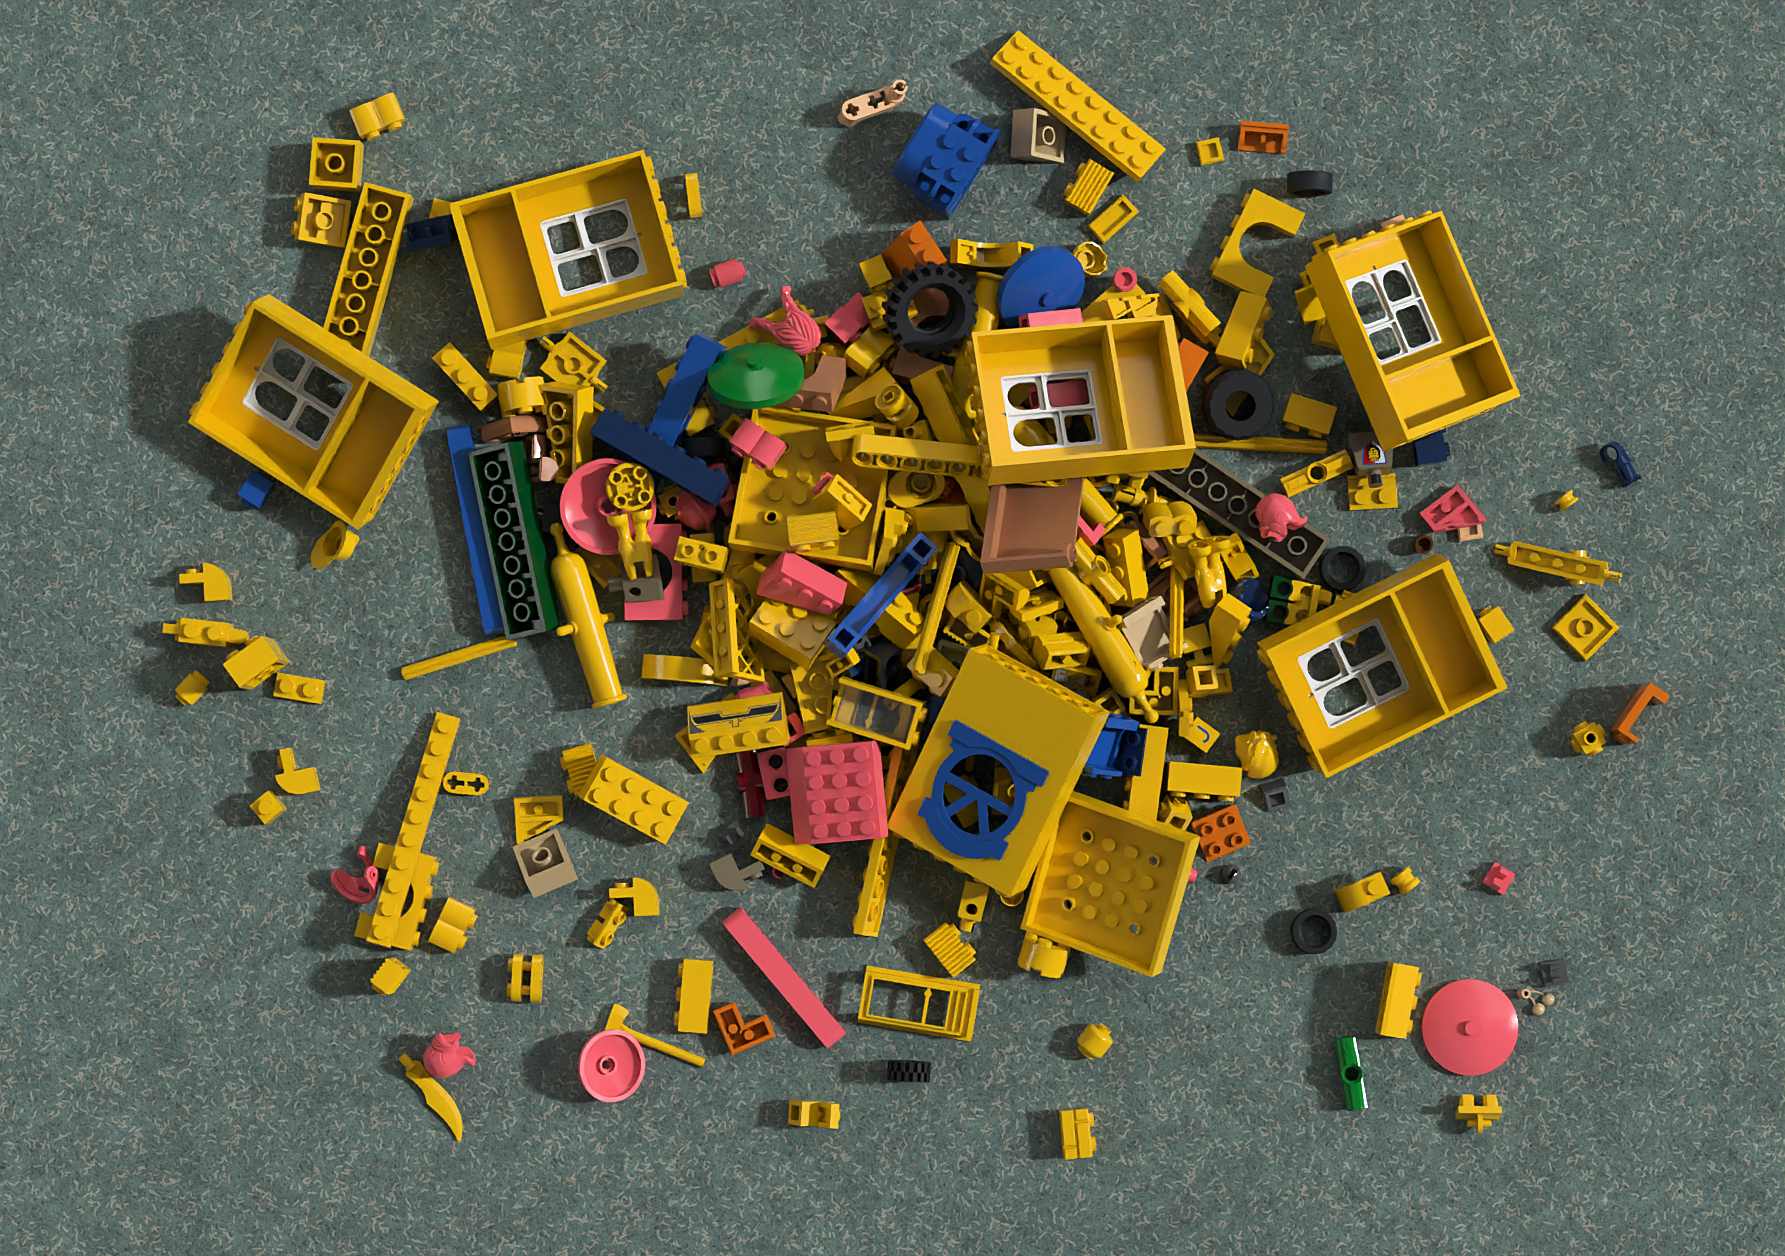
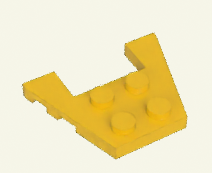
(1138, 307)

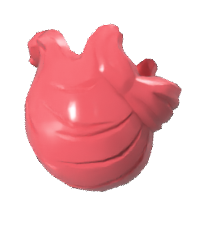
(1276, 515)
(446, 1057)

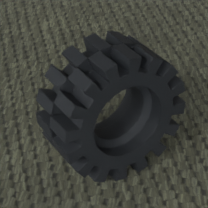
(908, 1071)

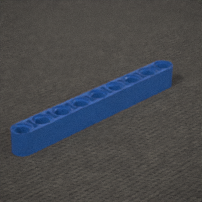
(460, 444)

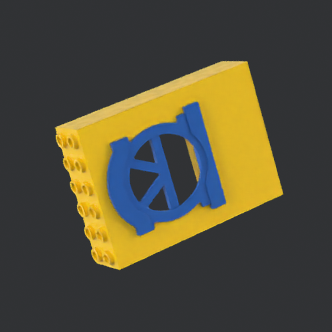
(1032, 729)

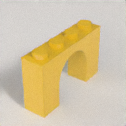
(1258, 210)
(407, 929)

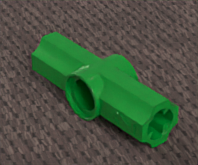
(1348, 1057)

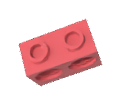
(770, 775)

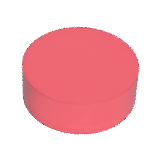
(1124, 279)

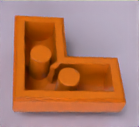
(740, 1035)

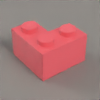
(848, 321)

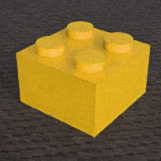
(336, 164)

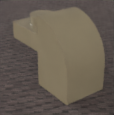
(730, 876)

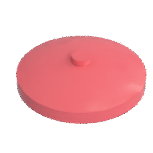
(586, 508)
(1469, 1027)

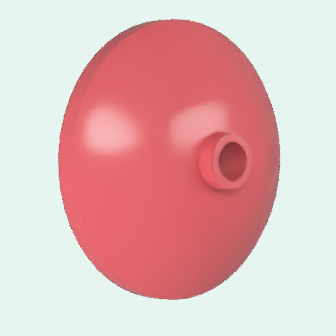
(623, 1069)

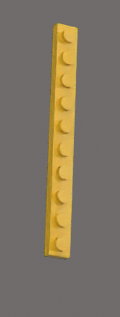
(413, 830)

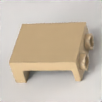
(1148, 633)

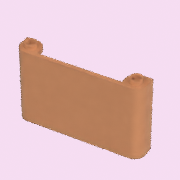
(1031, 527)

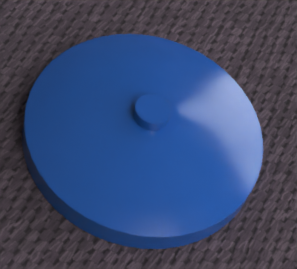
(1040, 282)

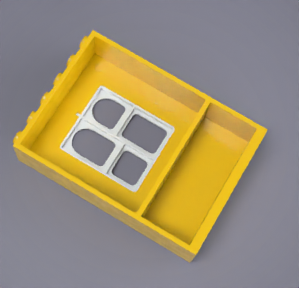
(518, 272)
(1426, 385)
(1132, 392)
(365, 434)
(1427, 637)

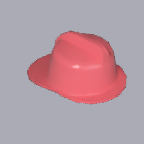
(694, 512)

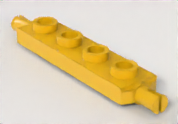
(1558, 563)

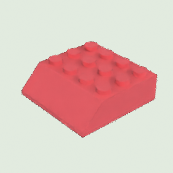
(837, 792)

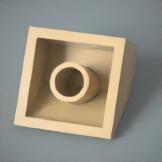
(1037, 136)
(545, 863)

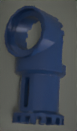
(1621, 464)

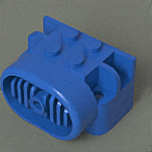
(944, 158)

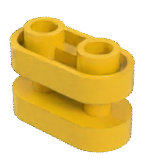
(517, 966)

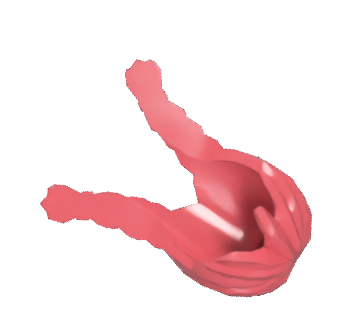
(798, 330)

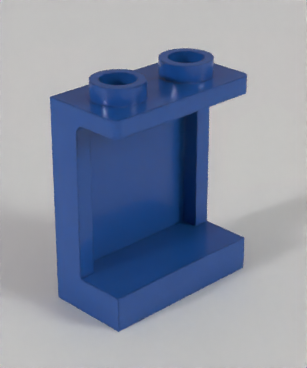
(1107, 746)

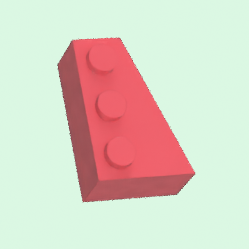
(801, 584)

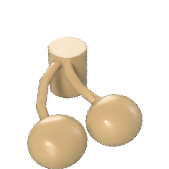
(1538, 1009)

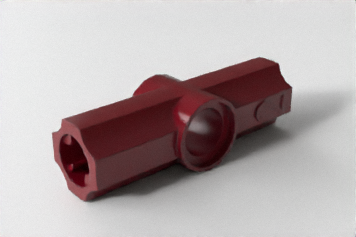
(750, 783)

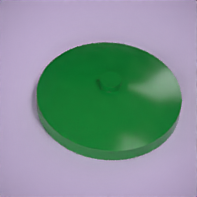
(756, 375)

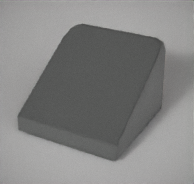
(1275, 795)

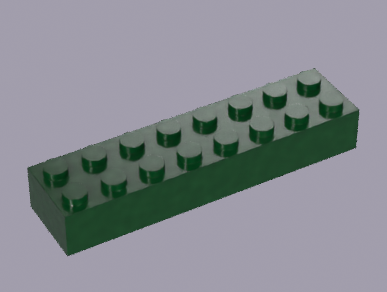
(514, 540)

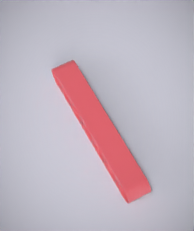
(784, 977)

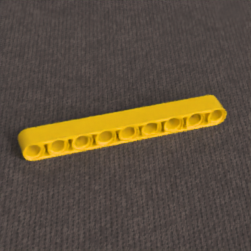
(923, 457)

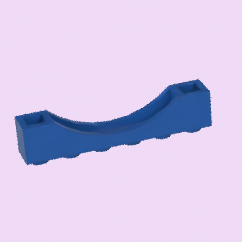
(880, 596)

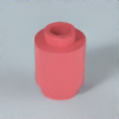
(727, 273)

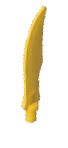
(434, 1093)

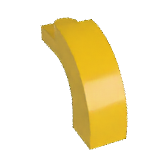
(987, 255)
(680, 669)

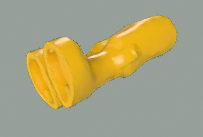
(637, 549)
(1209, 578)

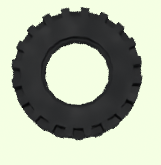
(950, 329)

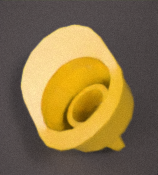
(914, 488)
(334, 544)

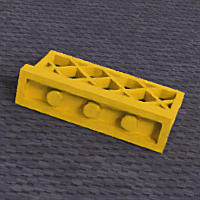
(726, 632)

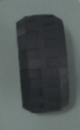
(1260, 407)

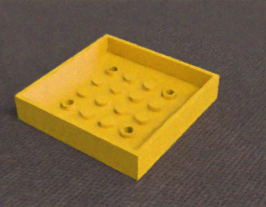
(789, 484)
(1111, 884)

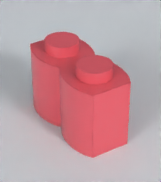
(757, 444)

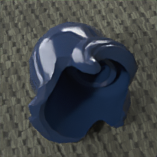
(1253, 595)

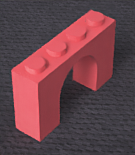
(1069, 391)
(672, 608)

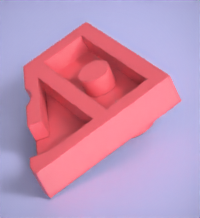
(1452, 512)

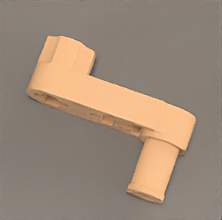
(891, 96)

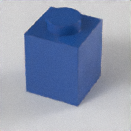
(256, 490)

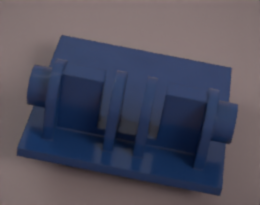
(1131, 752)

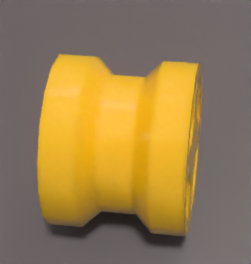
(1405, 880)

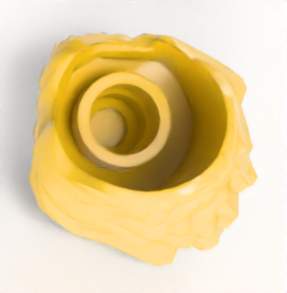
(1257, 753)

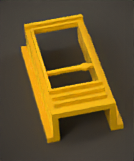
(960, 1010)

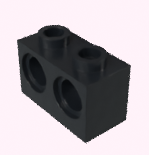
(883, 666)

